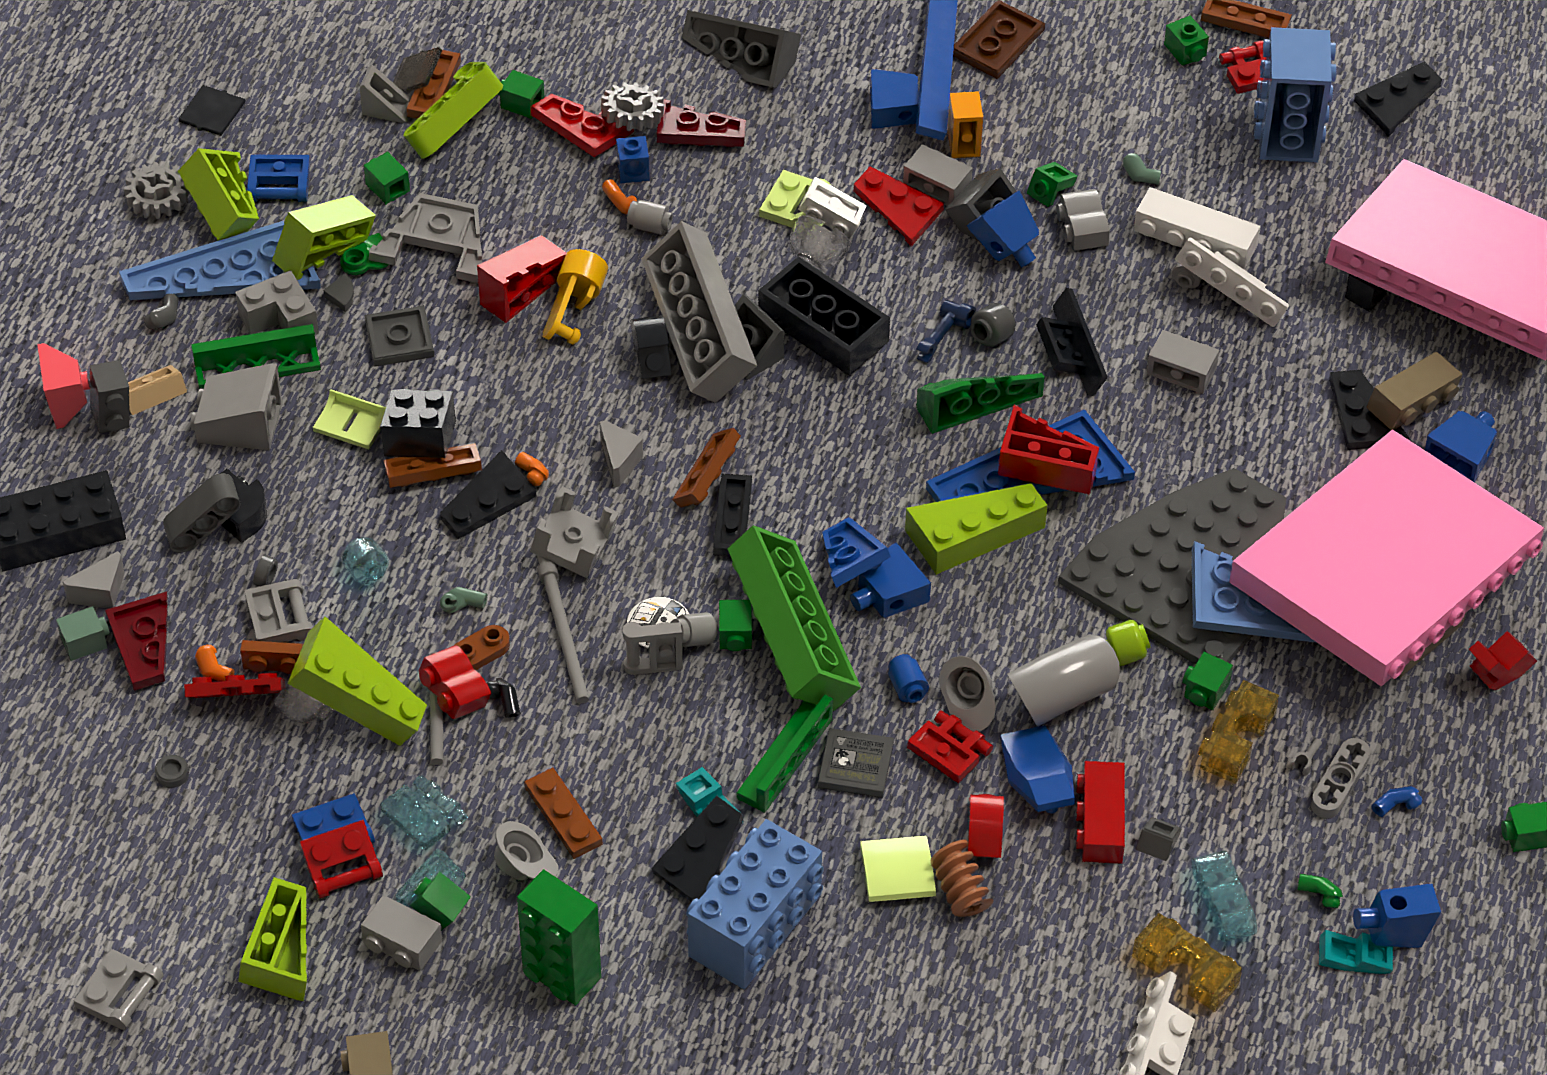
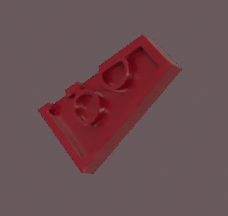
(701, 129)
(142, 638)

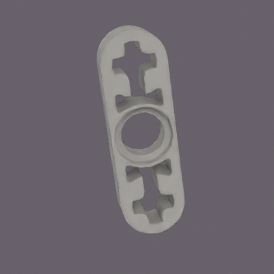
(1340, 765)

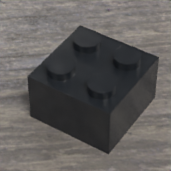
(418, 423)

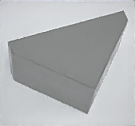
(382, 97)
(621, 450)
(96, 584)

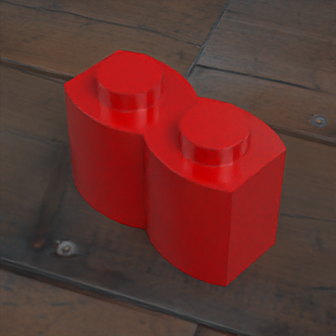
(454, 682)

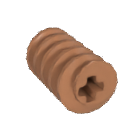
(958, 879)

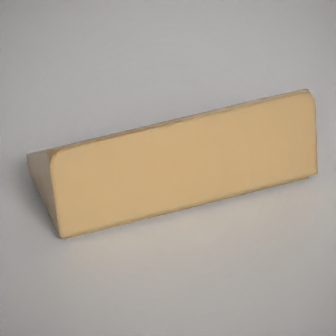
(155, 389)

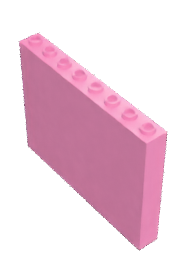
(1452, 254)
(1387, 557)

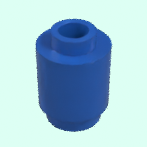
(907, 678)

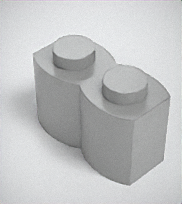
(1083, 219)

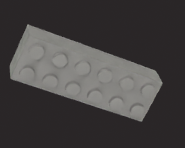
(698, 312)

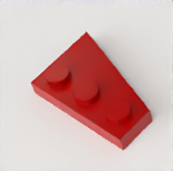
(578, 126)
(898, 203)
(234, 685)

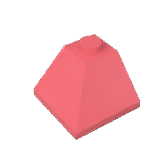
(62, 384)

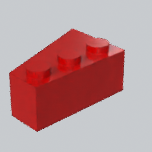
(518, 276)
(1046, 456)

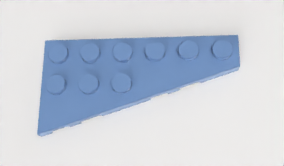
(213, 268)
(1225, 607)

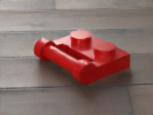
(336, 848)

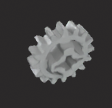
(632, 106)
(155, 190)

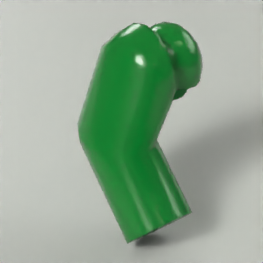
(1322, 886)

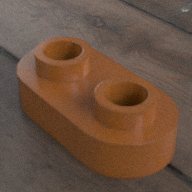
(482, 648)

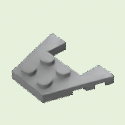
(436, 225)

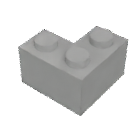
(274, 303)

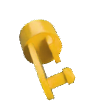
(579, 276)

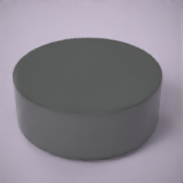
(265, 571)
(172, 771)

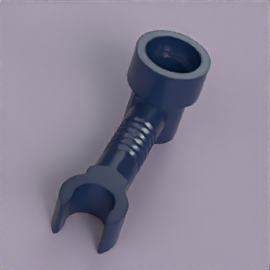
(953, 315)

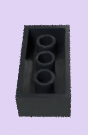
(824, 315)
(58, 520)

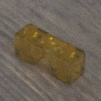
(1248, 709)
(1167, 943)

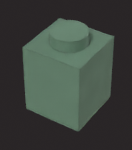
(83, 633)

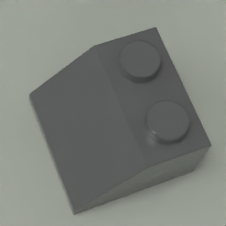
(978, 197)

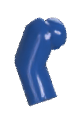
(1395, 796)

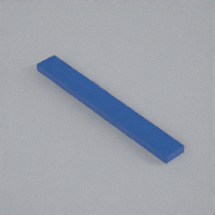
(936, 68)

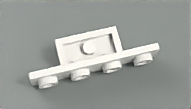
(1232, 281)
(1160, 1032)

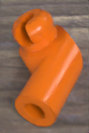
(617, 197)
(536, 470)
(209, 665)

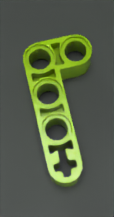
(473, 90)

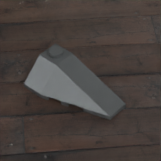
(751, 49)

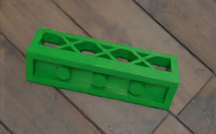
(257, 350)
(786, 754)

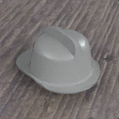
(968, 692)
(521, 852)

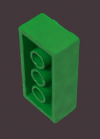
(559, 937)

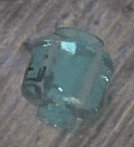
(363, 559)

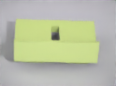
(338, 413)

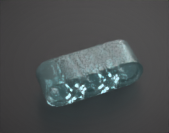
(1224, 896)

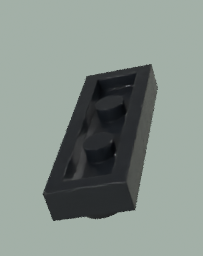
(732, 511)

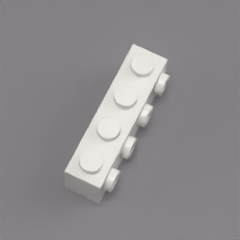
(1178, 219)

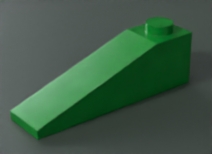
(966, 399)

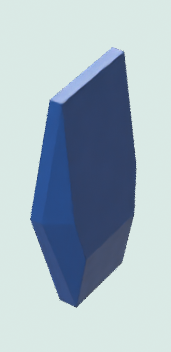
(1038, 769)

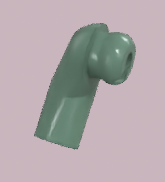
(1137, 170)
(462, 597)

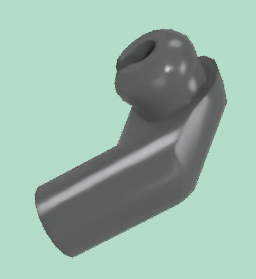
(163, 315)

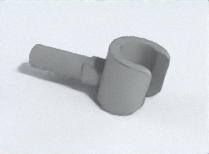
(1306, 757)

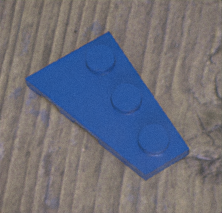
(852, 551)

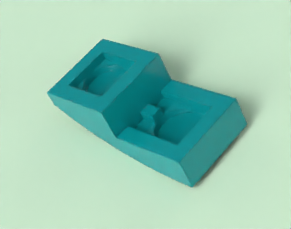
(699, 790)
(1354, 954)

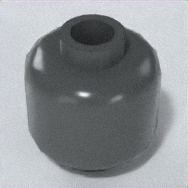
(992, 324)

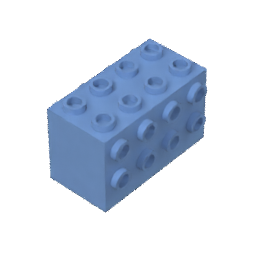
(1294, 94)
(754, 903)

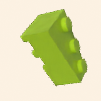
(220, 191)

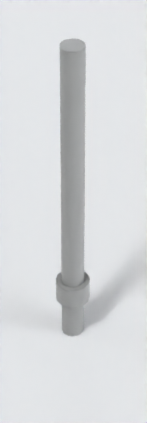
(548, 575)

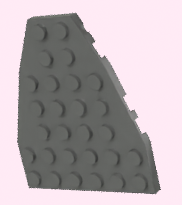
(1145, 561)

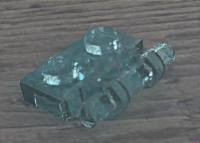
(416, 817)

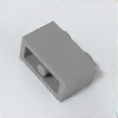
(936, 174)
(1182, 361)
(401, 933)

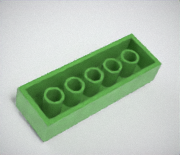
(793, 617)

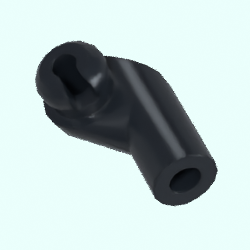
(508, 696)

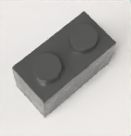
(109, 396)

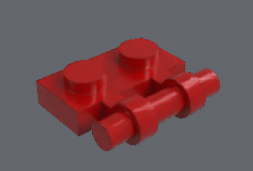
(1244, 74)
(944, 751)

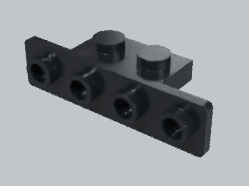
(1071, 344)

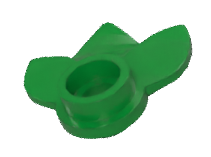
(356, 259)

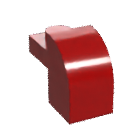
(1502, 661)
(985, 825)

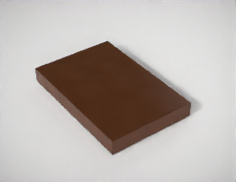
(997, 39)

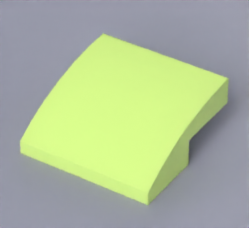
(897, 868)

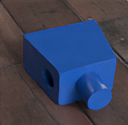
(893, 98)
(1007, 229)
(1464, 442)
(892, 586)
(1400, 916)

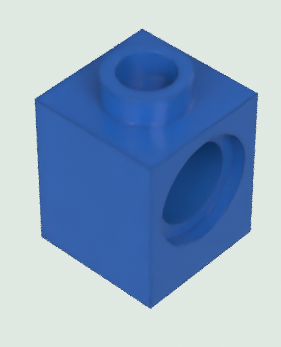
(632, 159)

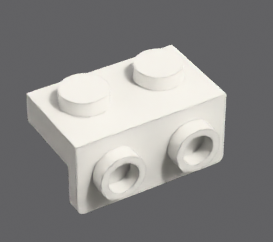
(832, 207)

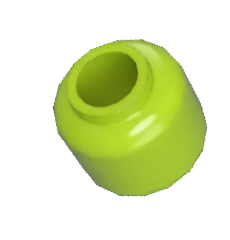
(1128, 641)

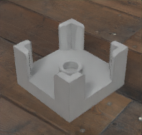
(572, 537)

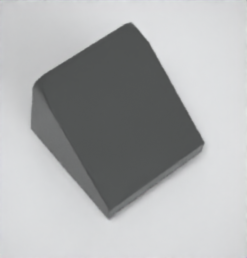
(1158, 838)

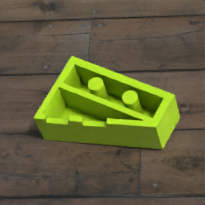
(320, 231)
(278, 943)

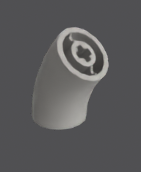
(1066, 677)

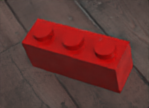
(1101, 812)

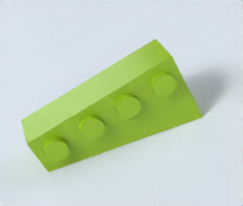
(974, 524)
(355, 684)

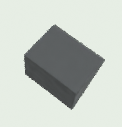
(762, 334)

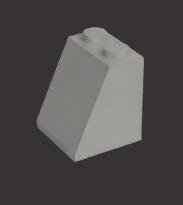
(239, 408)

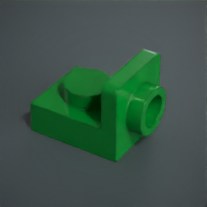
(1048, 181)

